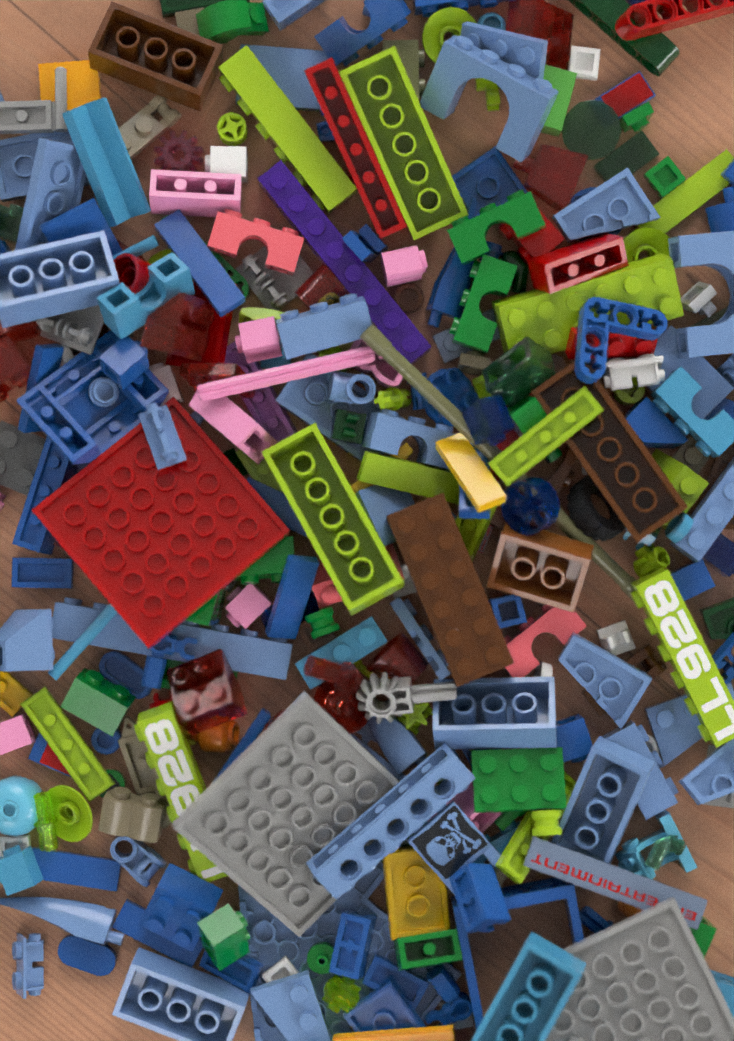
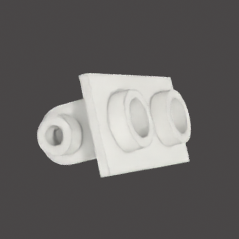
(646, 369)

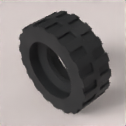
(587, 517)

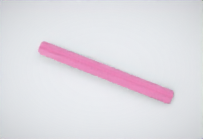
(285, 373)

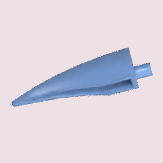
(397, 744)
(76, 917)

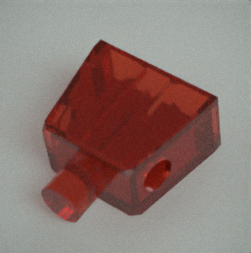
(552, 174)

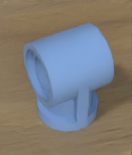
(341, 388)

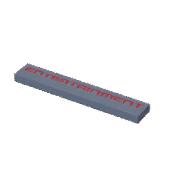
(609, 879)

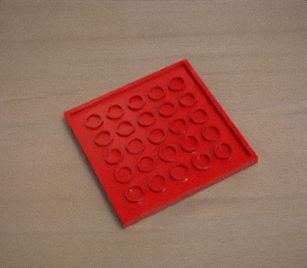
(162, 536)

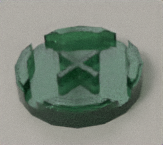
(592, 129)

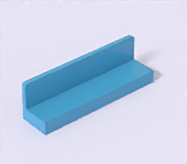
(106, 161)

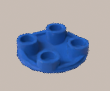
(455, 388)

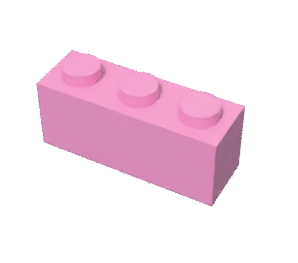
(194, 192)

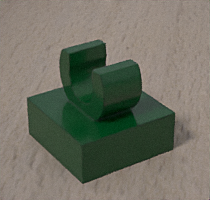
(348, 426)

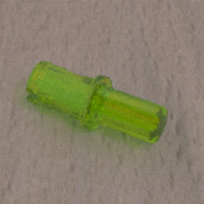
(46, 822)

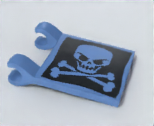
(451, 842)

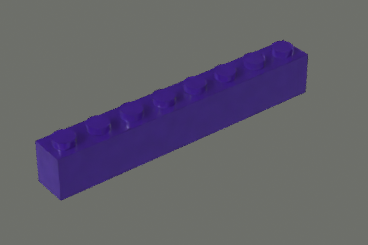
(339, 258)

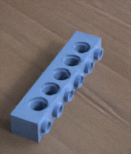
(374, 821)

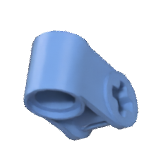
(138, 860)

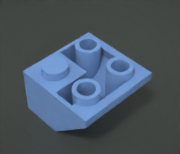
(27, 641)

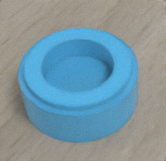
(678, 527)

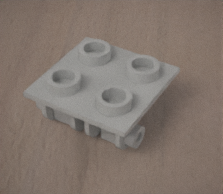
(270, 286)
(74, 329)

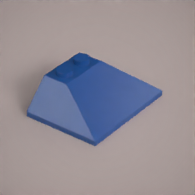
(70, 418)

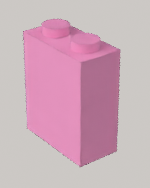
(234, 425)

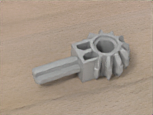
(401, 695)

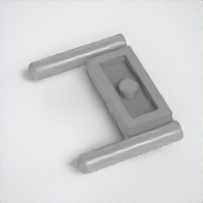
(37, 115)

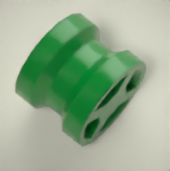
(322, 623)

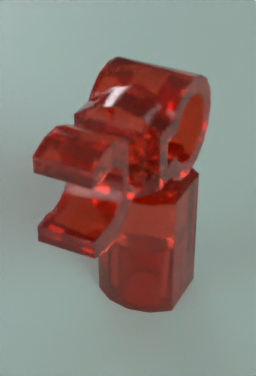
(344, 676)

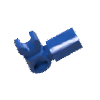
(155, 664)
(457, 1002)

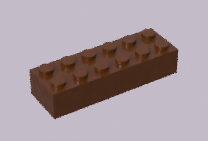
(615, 458)
(449, 589)

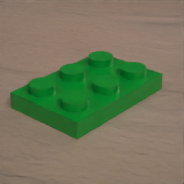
(518, 780)

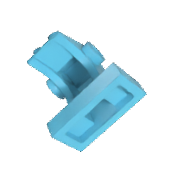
(632, 859)

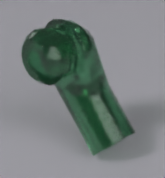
(662, 848)

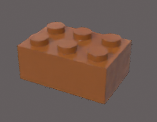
(541, 567)

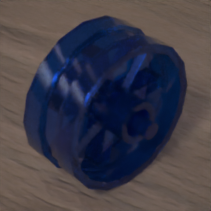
(528, 506)

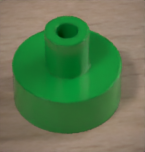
(319, 951)

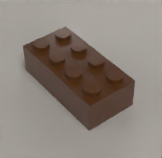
(155, 56)

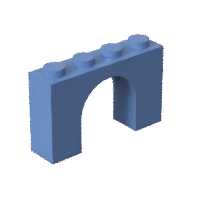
(528, 97)
(716, 252)

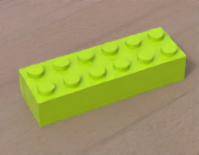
(403, 143)
(549, 317)
(333, 519)

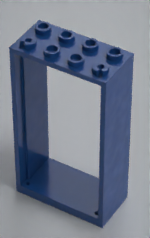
(515, 897)

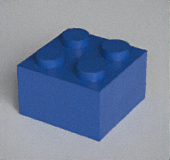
(178, 905)

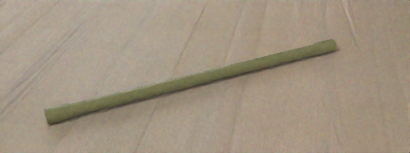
(385, 349)

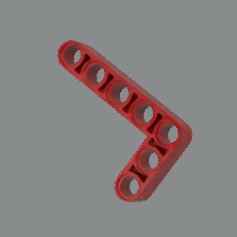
(672, 15)

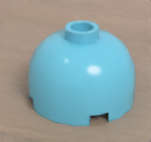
(17, 805)

